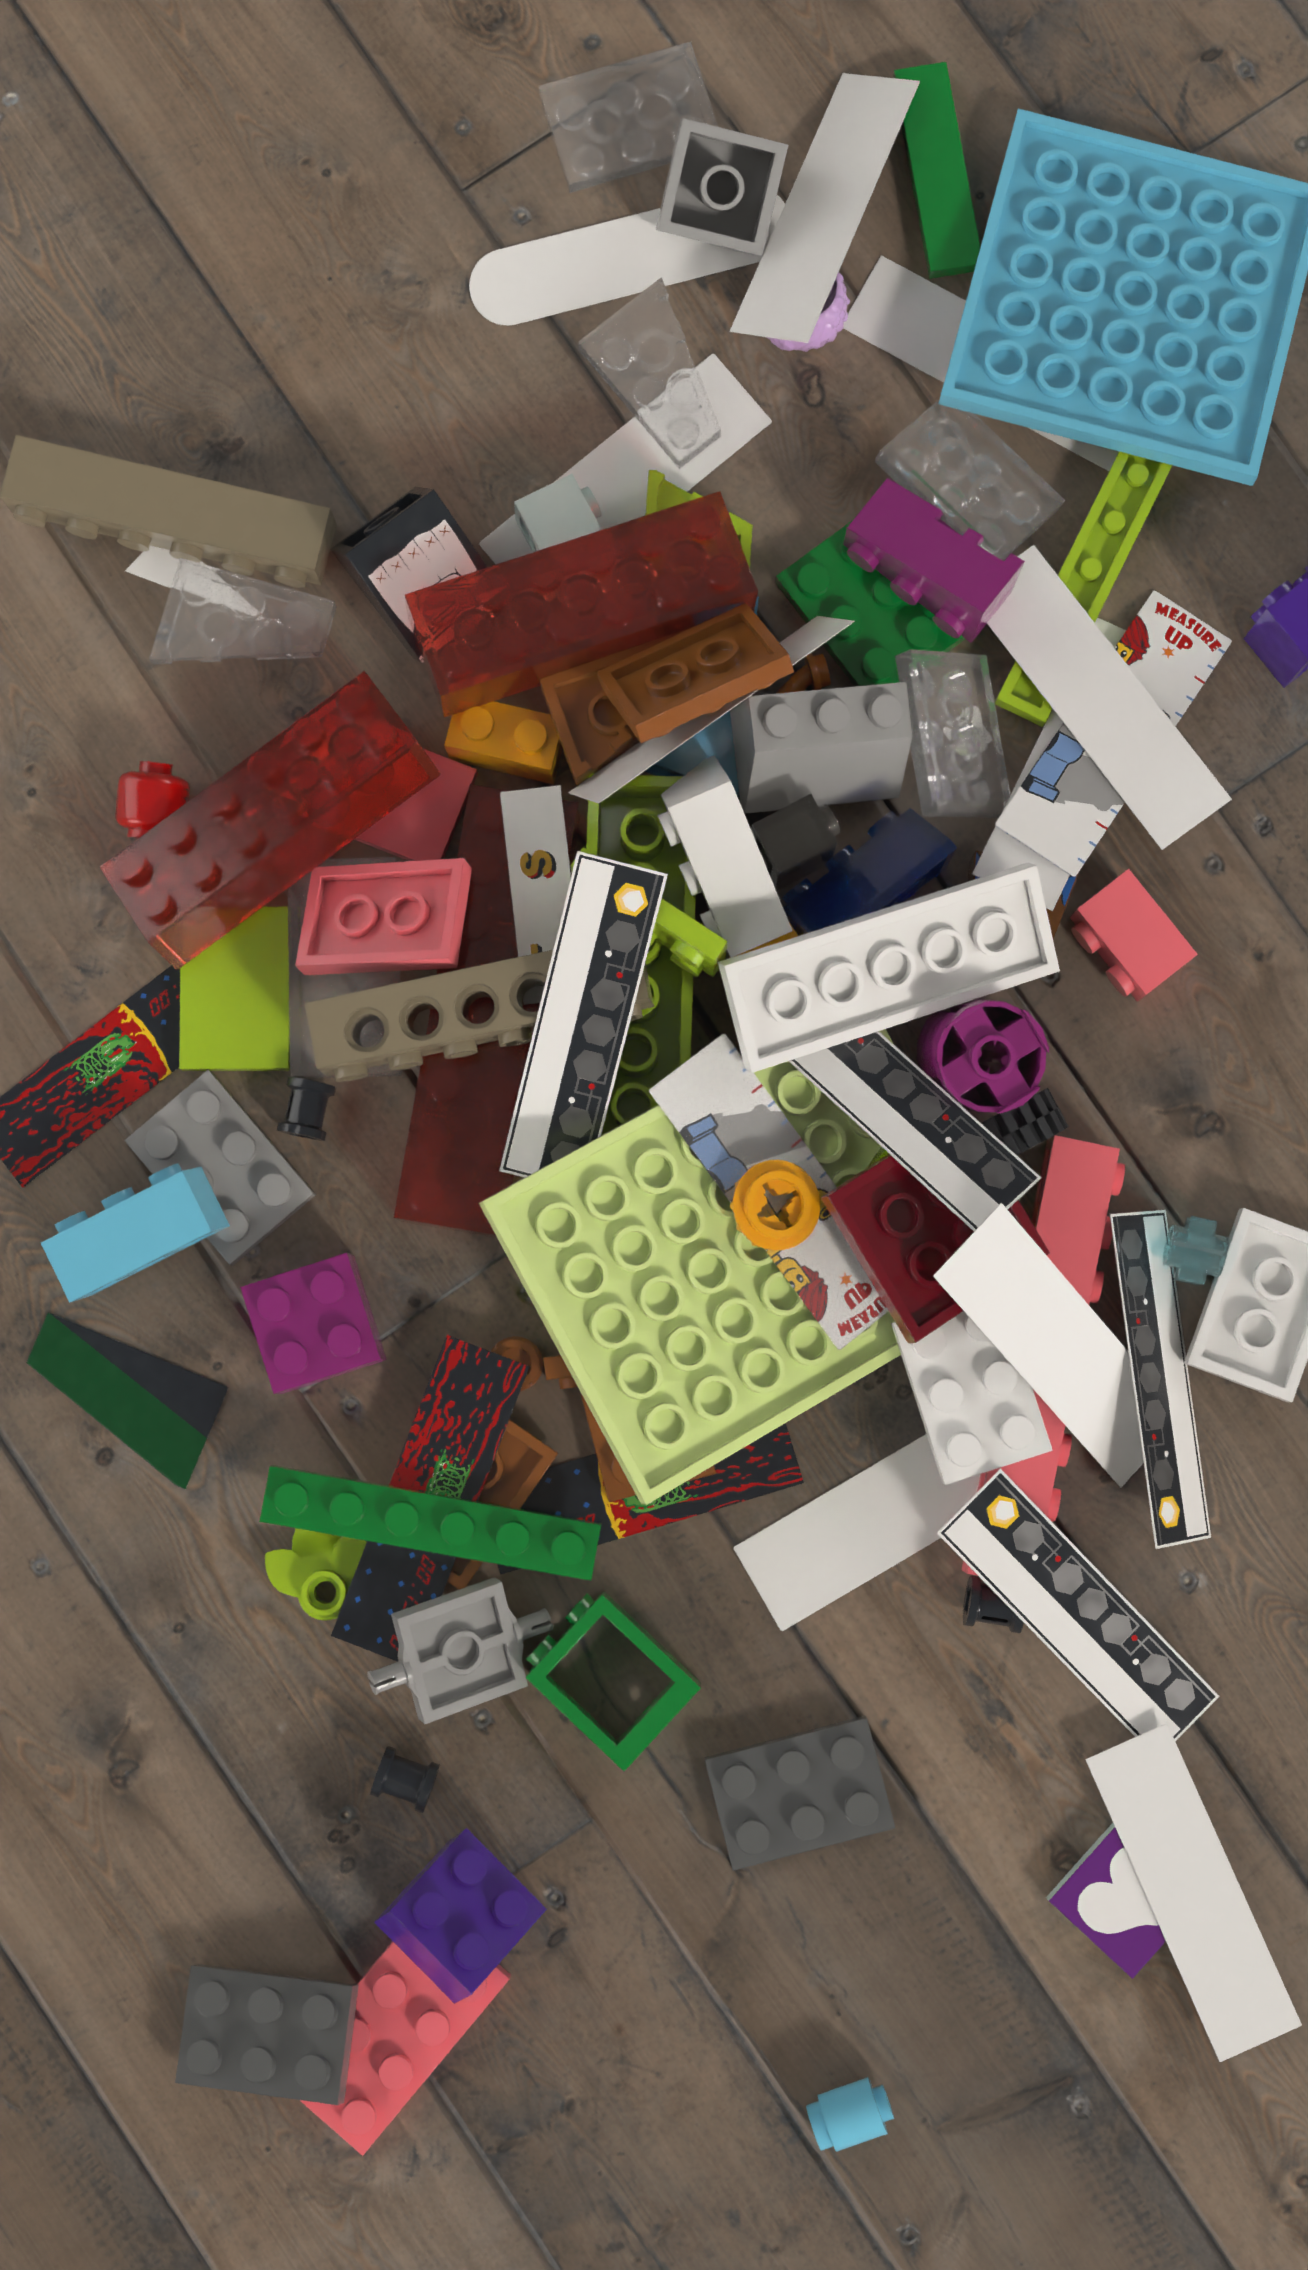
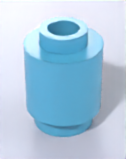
(850, 2115)

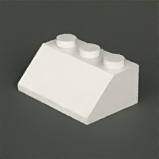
(722, 858)

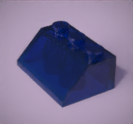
(880, 874)

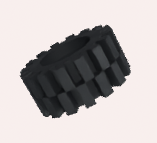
(1029, 1123)

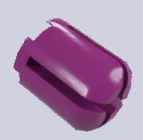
(1010, 1061)

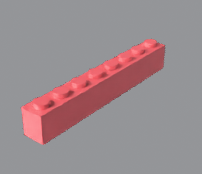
(1074, 1227)

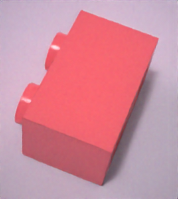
(1131, 936)

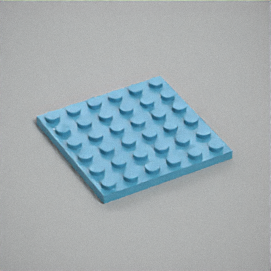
(1133, 298)

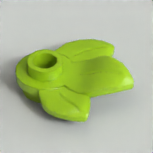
(312, 1560)

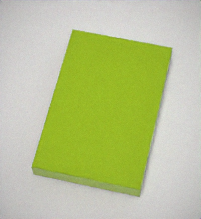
(238, 999)

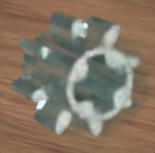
(1195, 1250)

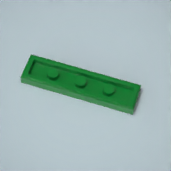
(939, 173)

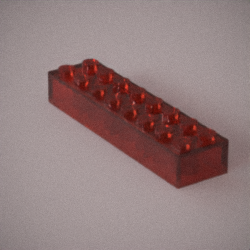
(469, 1101)

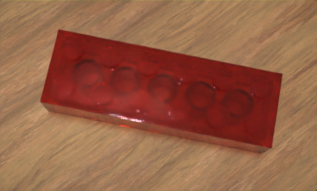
(578, 602)
(269, 821)

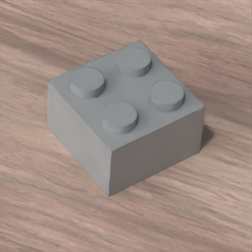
(721, 187)

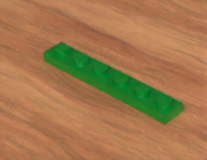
(430, 1522)

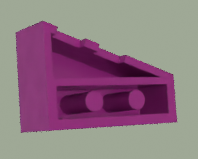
(930, 560)

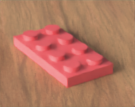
(397, 2042)

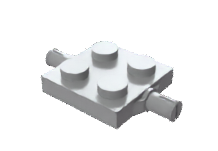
(459, 1650)

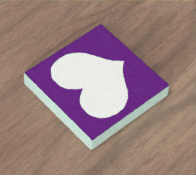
(1109, 1904)

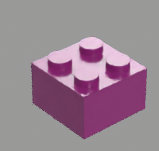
(313, 1323)

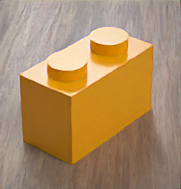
(505, 741)

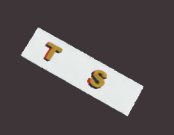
(536, 868)

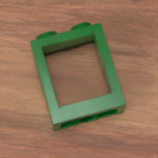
(652, 1719)

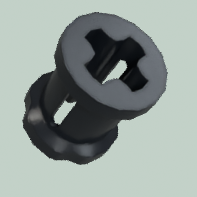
(306, 1108)
(985, 1606)
(405, 1779)

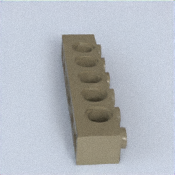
(338, 1020)

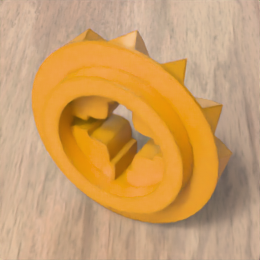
(799, 1212)

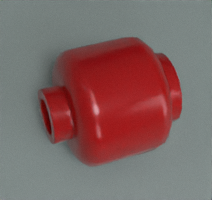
(148, 797)

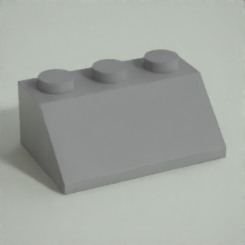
(821, 743)

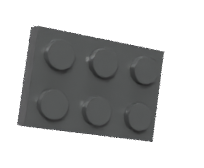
(799, 1792)
(267, 2034)

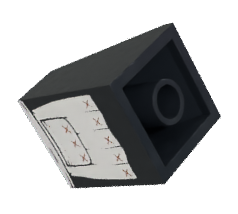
(404, 551)

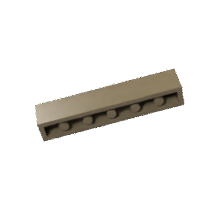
(168, 511)

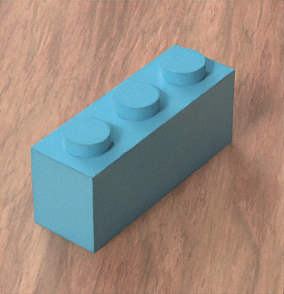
(134, 1231)

